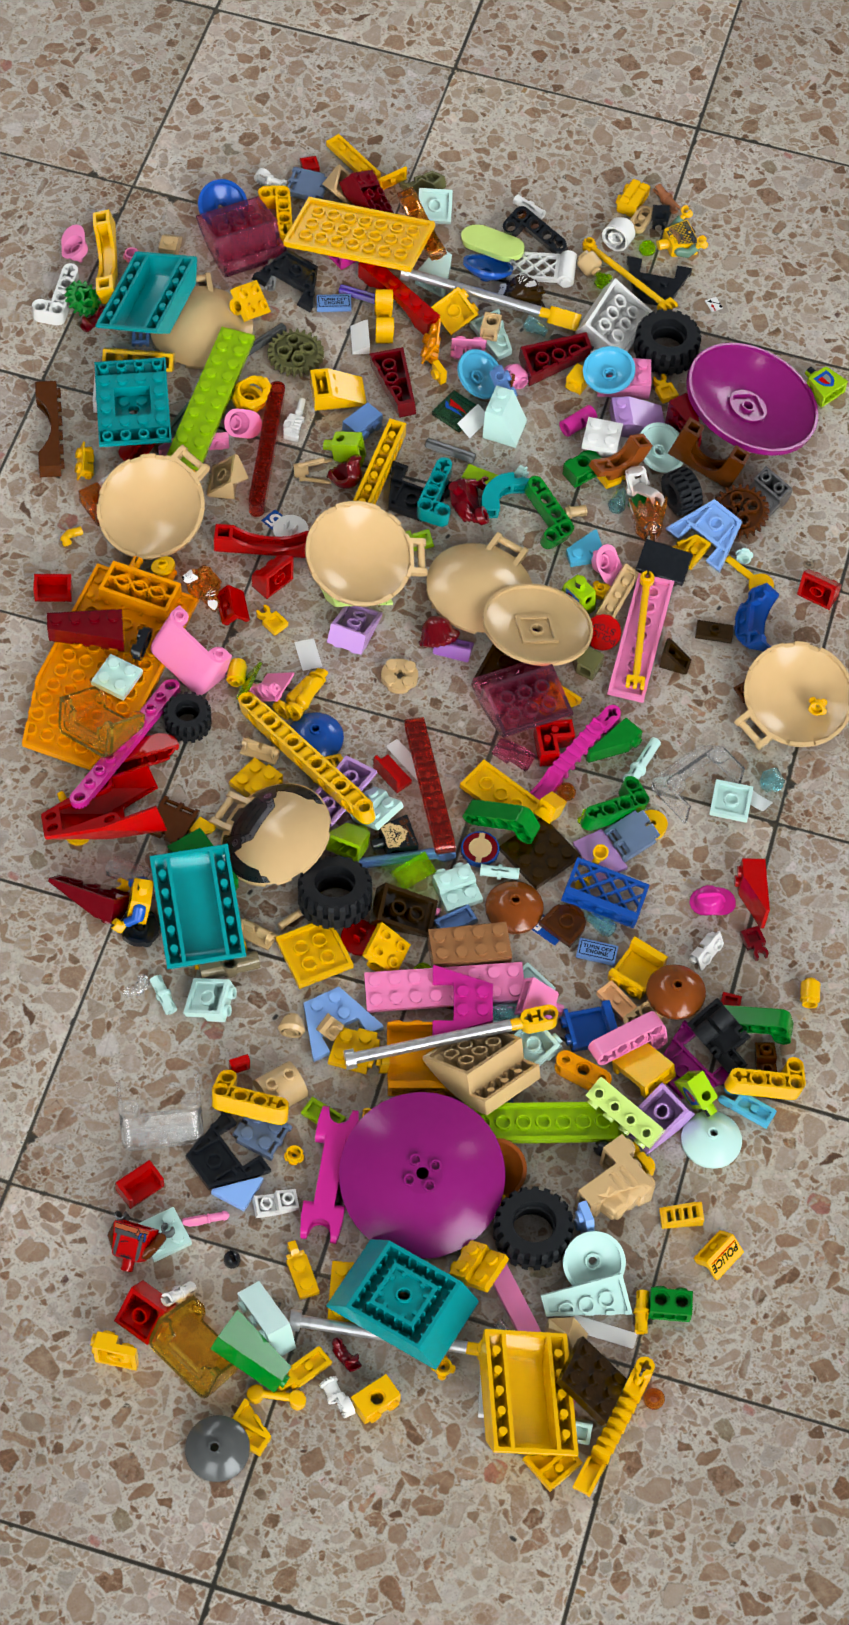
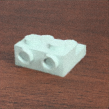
(384, 807)
(457, 887)
(210, 999)
(540, 1045)

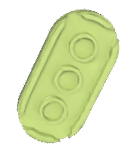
(492, 243)

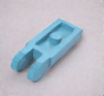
(749, 1108)

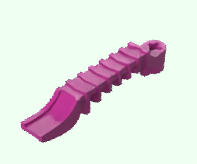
(554, 775)

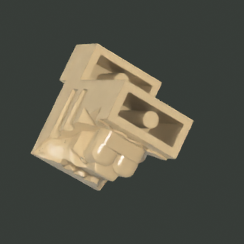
(620, 1185)

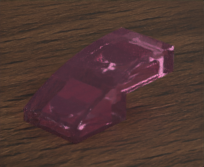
(512, 752)

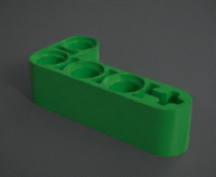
(537, 490)
(606, 813)
(503, 816)
(765, 1021)

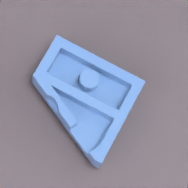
(584, 1219)

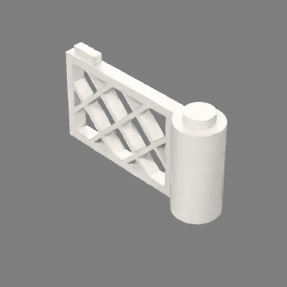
(564, 267)

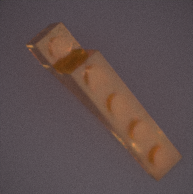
(412, 207)

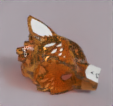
(648, 517)
(203, 585)

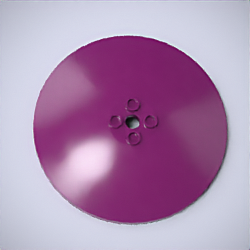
(777, 399)
(432, 1213)

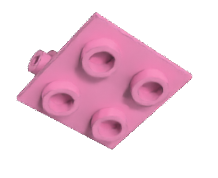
(460, 343)
(272, 686)

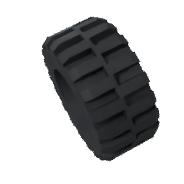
(673, 326)
(335, 911)
(533, 1203)

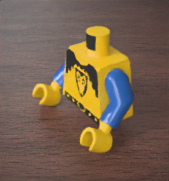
(138, 904)

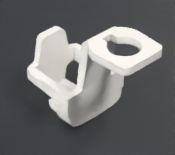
(640, 485)

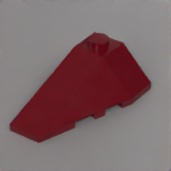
(98, 902)

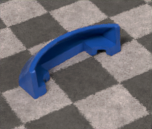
(752, 617)

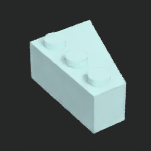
(266, 1317)

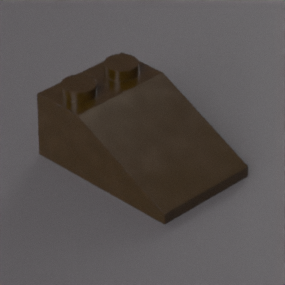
(403, 910)

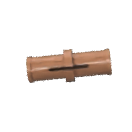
(666, 198)

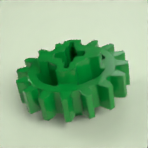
(82, 298)

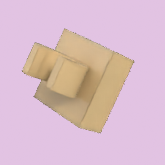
(330, 1027)

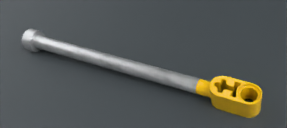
(554, 315)
(536, 1024)
(299, 1321)

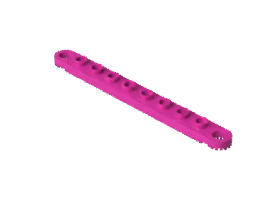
(107, 766)

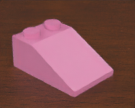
(641, 383)

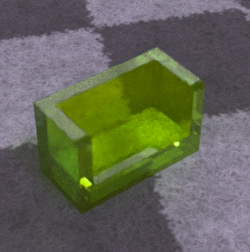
(413, 871)

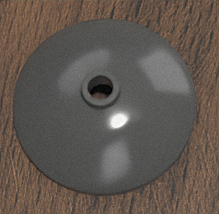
(232, 1450)

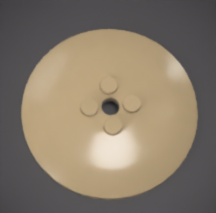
(560, 619)

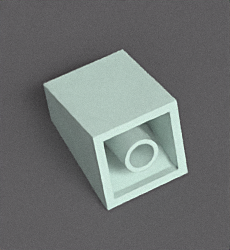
(504, 418)

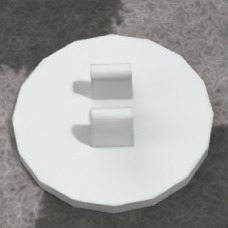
(289, 525)

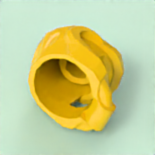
(249, 396)

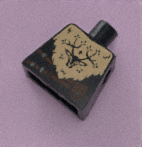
(396, 837)

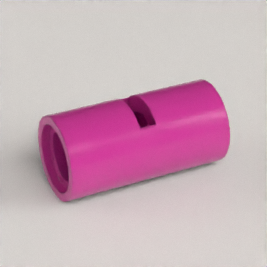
(577, 420)

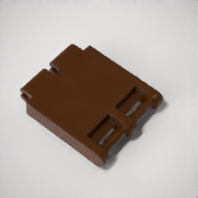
(175, 820)

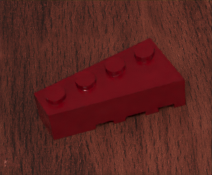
(553, 356)
(393, 375)
(88, 628)

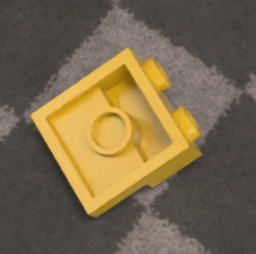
(456, 310)
(255, 777)
(354, 1039)
(478, 1266)
(109, 1351)

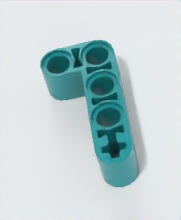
(429, 505)

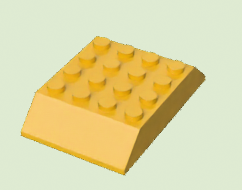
(520, 1393)

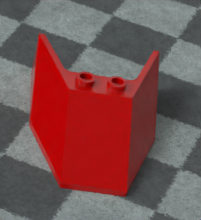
(105, 813)

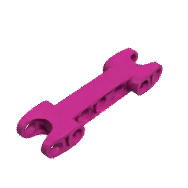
(323, 1208)

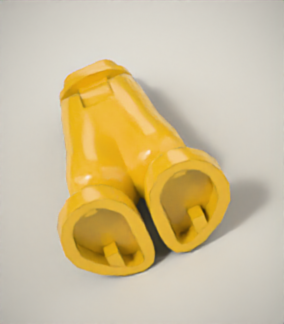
(300, 696)

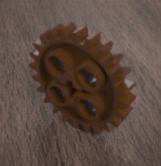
(754, 518)

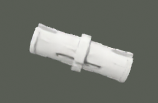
(520, 201)
(178, 1293)

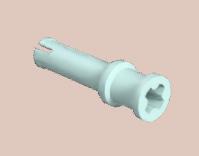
(638, 768)

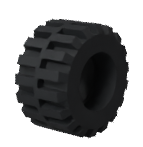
(682, 490)
(187, 704)

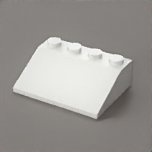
(613, 317)

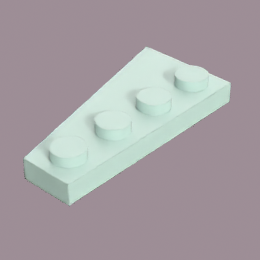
(590, 1298)

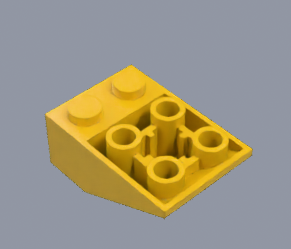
(336, 389)

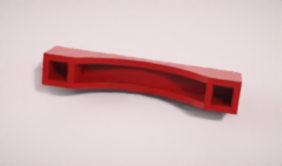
(417, 310)
(235, 540)

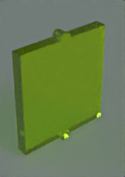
(250, 679)

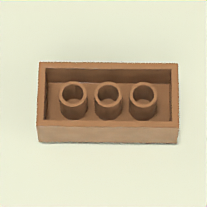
(469, 945)

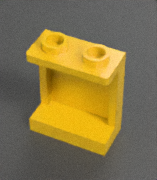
(636, 967)
(645, 1068)

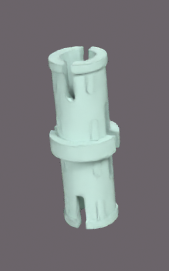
(499, 871)
(163, 994)

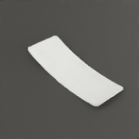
(759, 802)

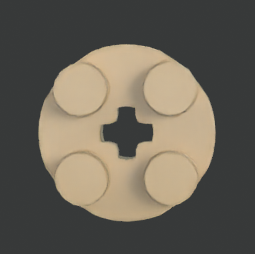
(403, 667)

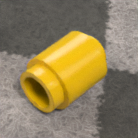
(236, 672)
(810, 993)

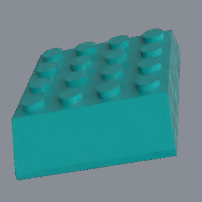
(150, 293)
(197, 906)

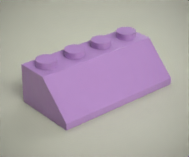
(357, 773)

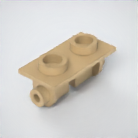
(260, 750)
(257, 934)

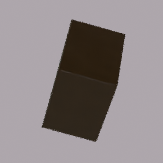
(674, 658)

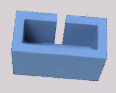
(364, 420)

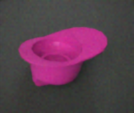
(712, 901)

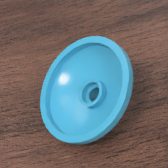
(606, 362)
(474, 373)

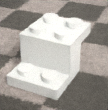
(603, 437)

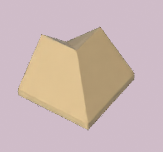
(333, 185)
(226, 477)
(568, 1326)

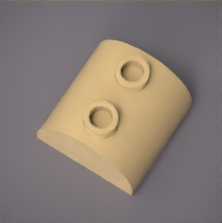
(283, 1082)

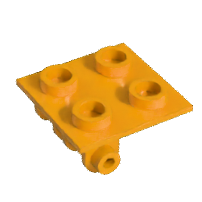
(431, 343)

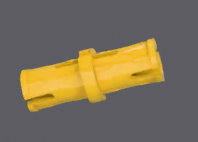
(641, 1312)

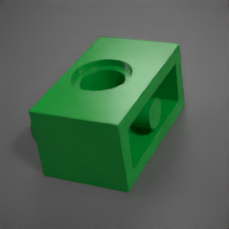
(577, 469)

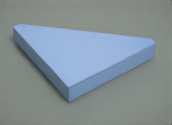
(239, 1193)

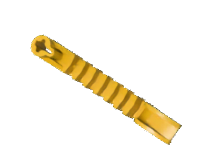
(615, 1427)

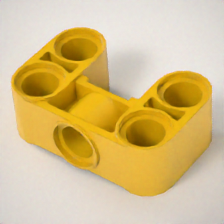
(384, 321)

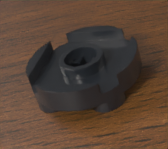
(145, 937)

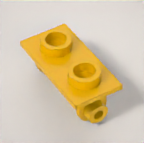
(84, 455)

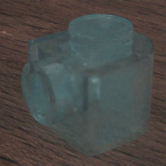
(772, 780)

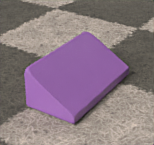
(457, 650)

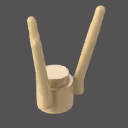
(301, 470)

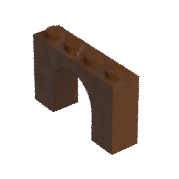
(720, 471)

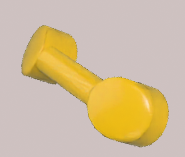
(599, 854)
(296, 1398)

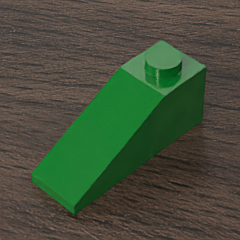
(617, 741)

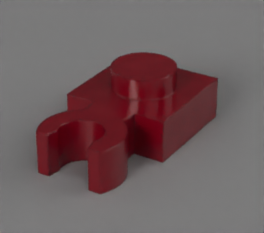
(754, 940)

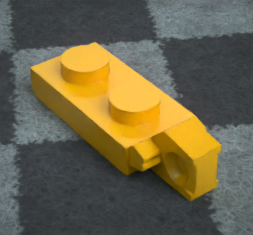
(301, 1272)
(306, 1369)

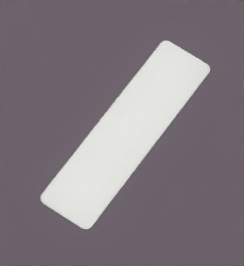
(402, 755)
(607, 1332)

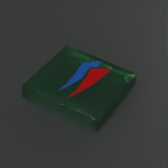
(453, 409)

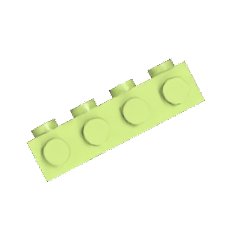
(626, 1113)

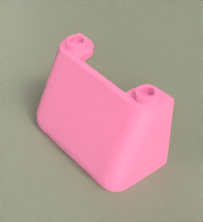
(187, 657)

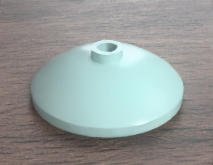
(662, 438)
(707, 1149)
(597, 1244)

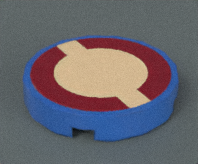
(480, 848)

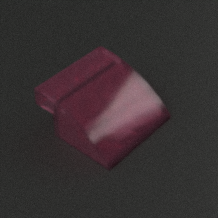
(241, 236)
(521, 697)

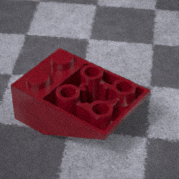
(365, 191)
(679, 412)

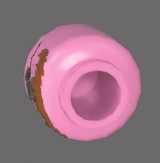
(518, 375)

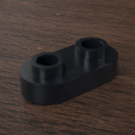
(144, 637)

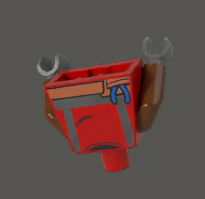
(135, 1241)

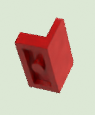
(232, 605)
(391, 773)

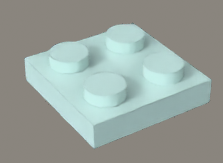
(437, 204)
(117, 677)
(731, 800)
(177, 1242)

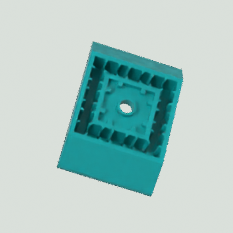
(130, 387)
(421, 1324)

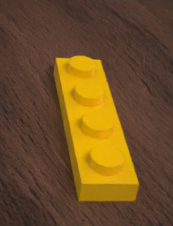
(350, 155)

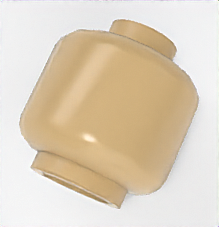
(589, 263)

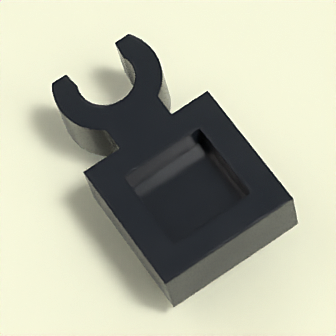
(660, 215)

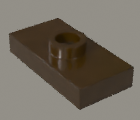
(714, 631)

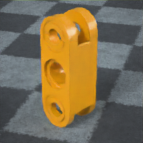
(569, 1064)

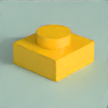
(438, 372)
(383, 1064)

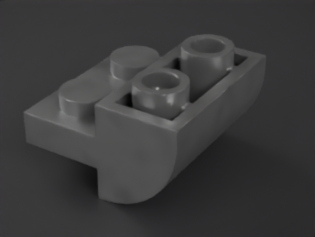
(773, 487)

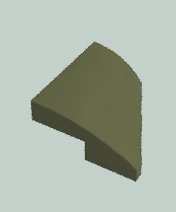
(428, 180)

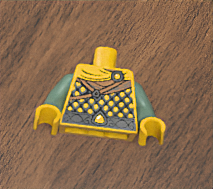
(680, 238)

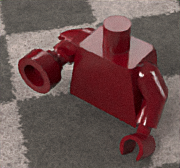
(466, 502)

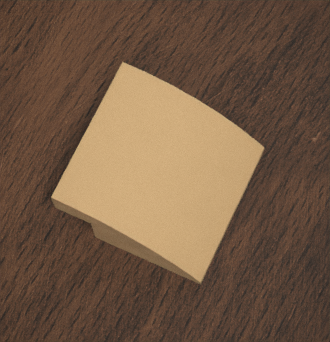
(483, 1070)

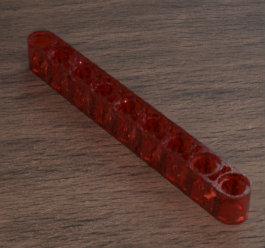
(266, 449)
(430, 786)

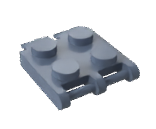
(306, 184)
(633, 834)
(260, 1136)

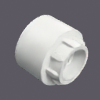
(618, 233)

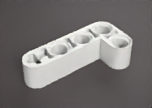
(56, 310)

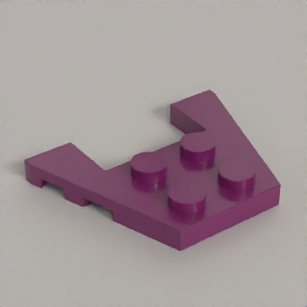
(685, 1061)

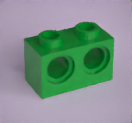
(670, 1310)

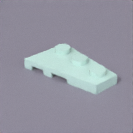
(498, 349)

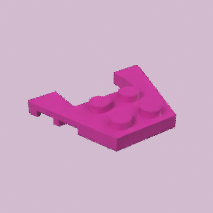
(470, 1001)

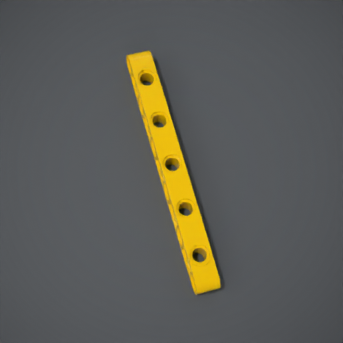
(307, 758)

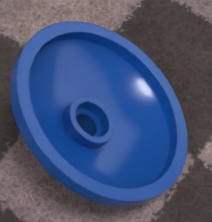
(221, 193)
(487, 267)
(327, 739)

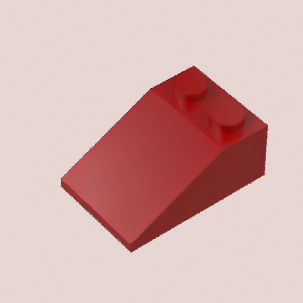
(753, 888)

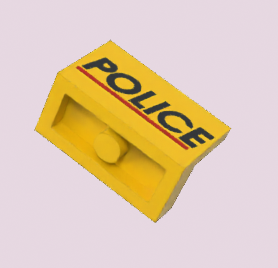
(719, 1253)

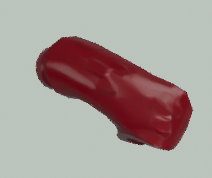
(89, 323)
(350, 1361)

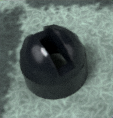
(601, 1143)
(228, 1261)

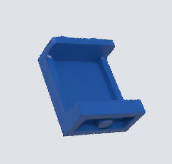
(587, 1025)

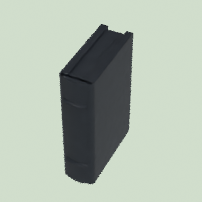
(664, 561)

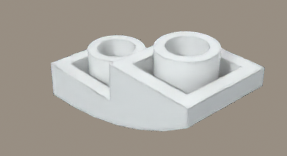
(275, 1204)

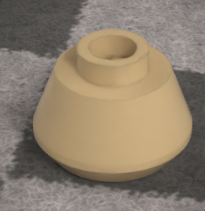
(292, 1026)

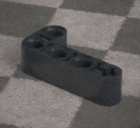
(538, 233)

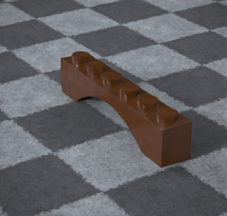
(50, 455)

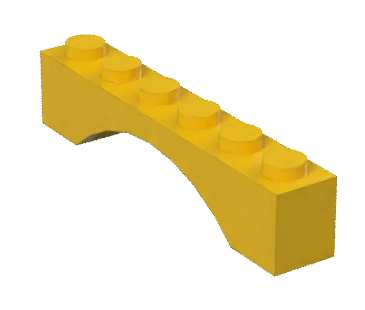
(107, 253)

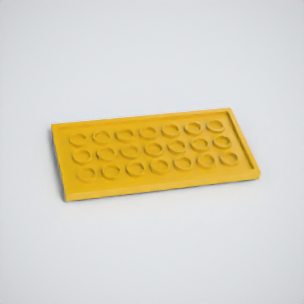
(359, 234)

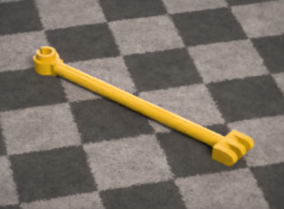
(590, 245)
(635, 677)

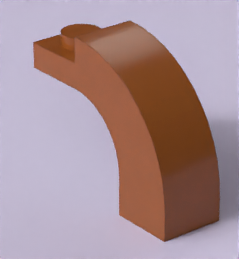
(630, 455)

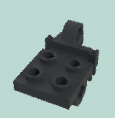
(720, 1034)

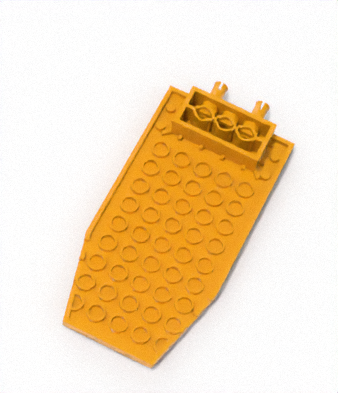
(71, 667)

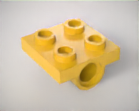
(248, 301)
(385, 949)

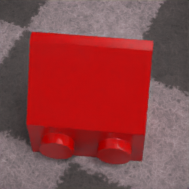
(273, 575)
(818, 589)
(141, 1310)

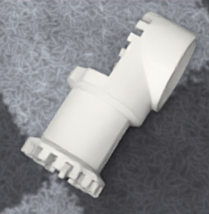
(269, 179)
(336, 1396)

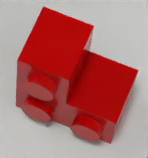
(550, 738)

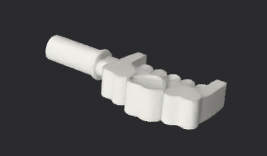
(292, 424)

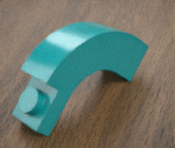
(499, 487)

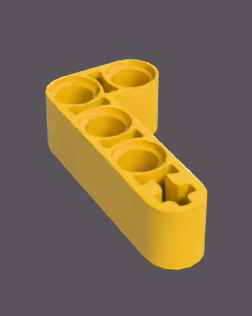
(279, 199)
(780, 1085)
(246, 1102)

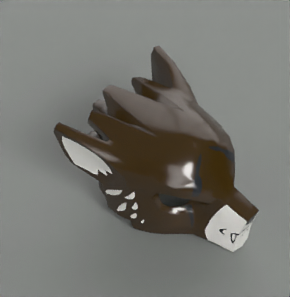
(525, 290)

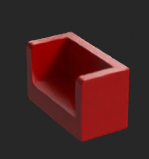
(53, 587)
(139, 1184)

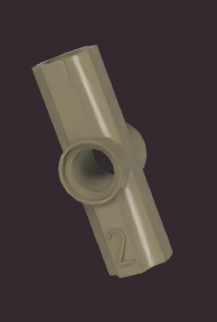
(219, 968)

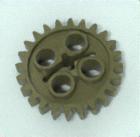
(295, 353)

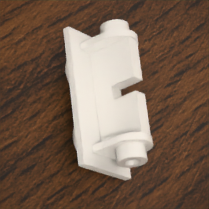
(712, 944)

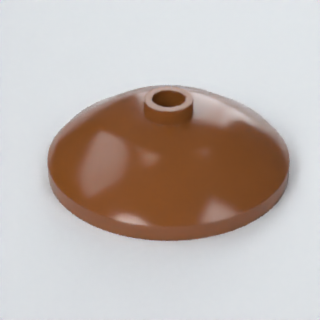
(519, 915)
(675, 1001)
(514, 1164)

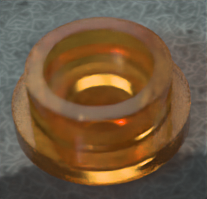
(566, 787)
(654, 1392)

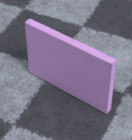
(586, 846)

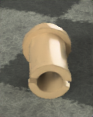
(575, 511)

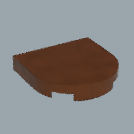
(564, 923)

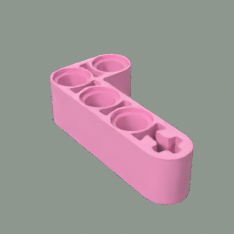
(628, 1037)

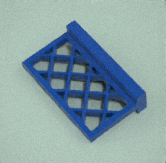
(597, 904)

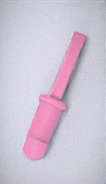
(204, 1219)

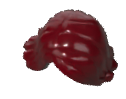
(347, 473)
(437, 632)

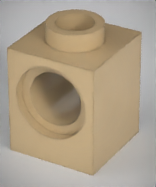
(490, 326)

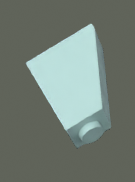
(439, 268)

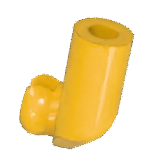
(70, 533)

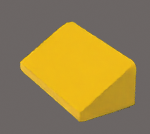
(393, 178)

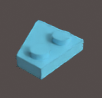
(582, 551)

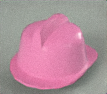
(74, 243)
(242, 423)
(606, 563)

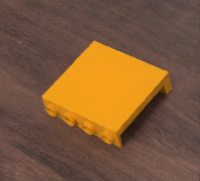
(408, 1071)

